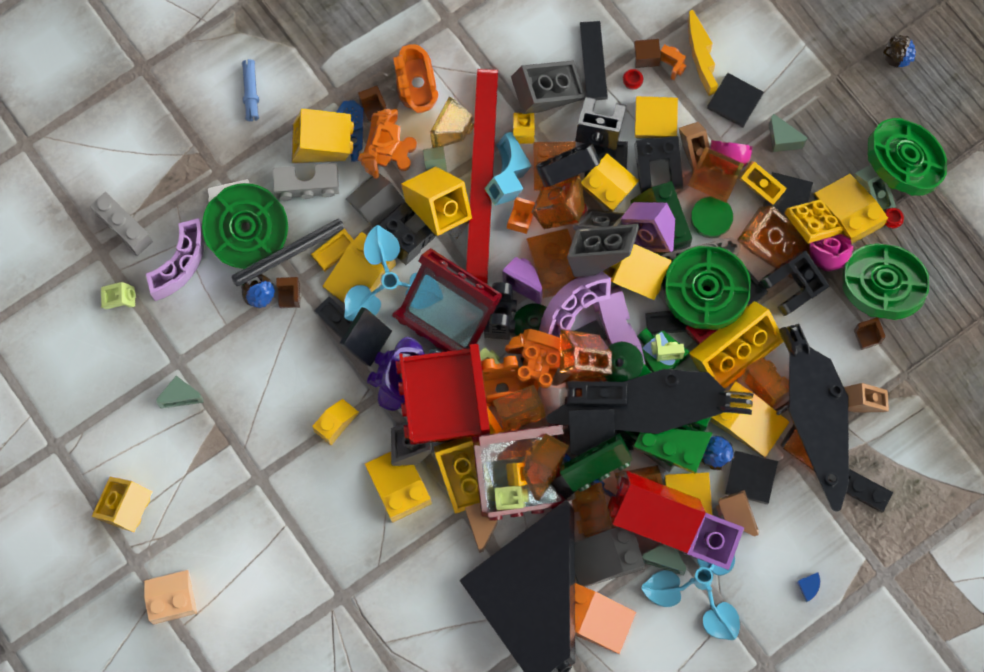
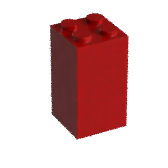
(656, 511)

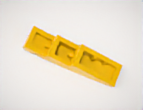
(700, 48)

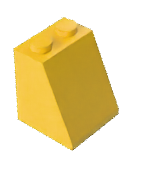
(321, 136)
(438, 199)
(640, 272)

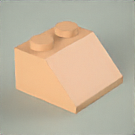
(169, 597)

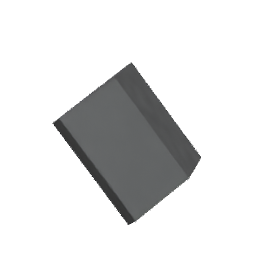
(376, 200)
(598, 218)
(403, 452)

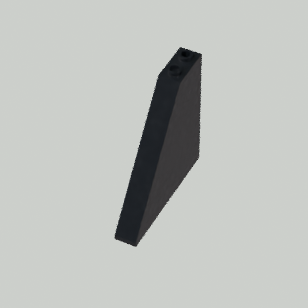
(531, 593)

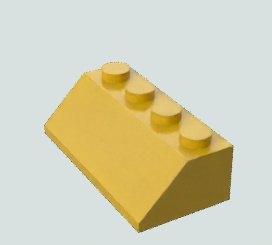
(737, 345)

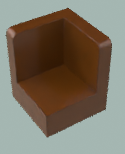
(647, 53)
(371, 101)
(288, 292)
(869, 333)

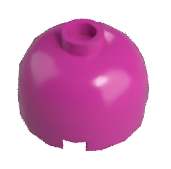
(733, 150)
(831, 252)

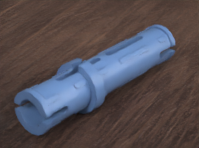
(250, 96)

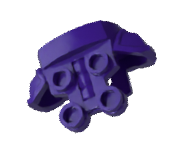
(387, 376)

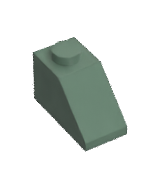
(876, 187)

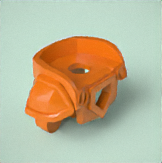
(411, 64)
(385, 144)
(540, 356)
(502, 373)

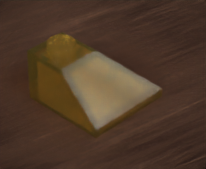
(451, 125)

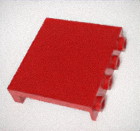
(443, 395)

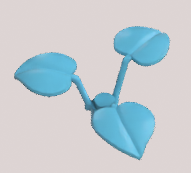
(378, 248)
(664, 591)

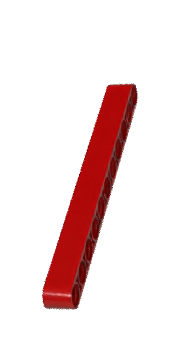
(482, 173)

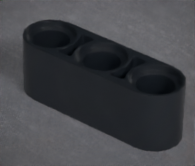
(568, 164)

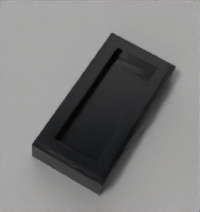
(663, 321)

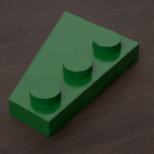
(675, 447)

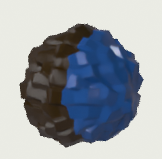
(899, 51)
(258, 293)
(718, 453)

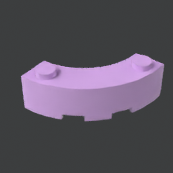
(183, 264)
(572, 299)
(613, 316)

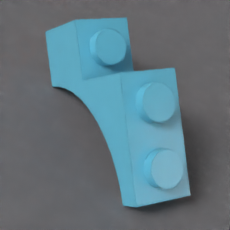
(515, 165)

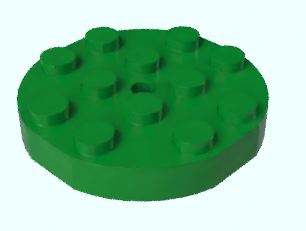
(907, 157)
(224, 222)
(712, 268)
(885, 281)

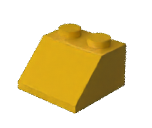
(609, 183)
(122, 503)

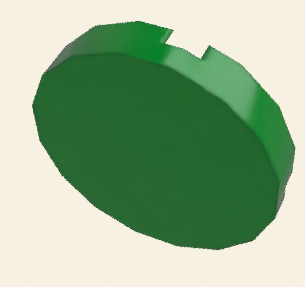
(711, 217)

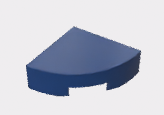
(809, 586)

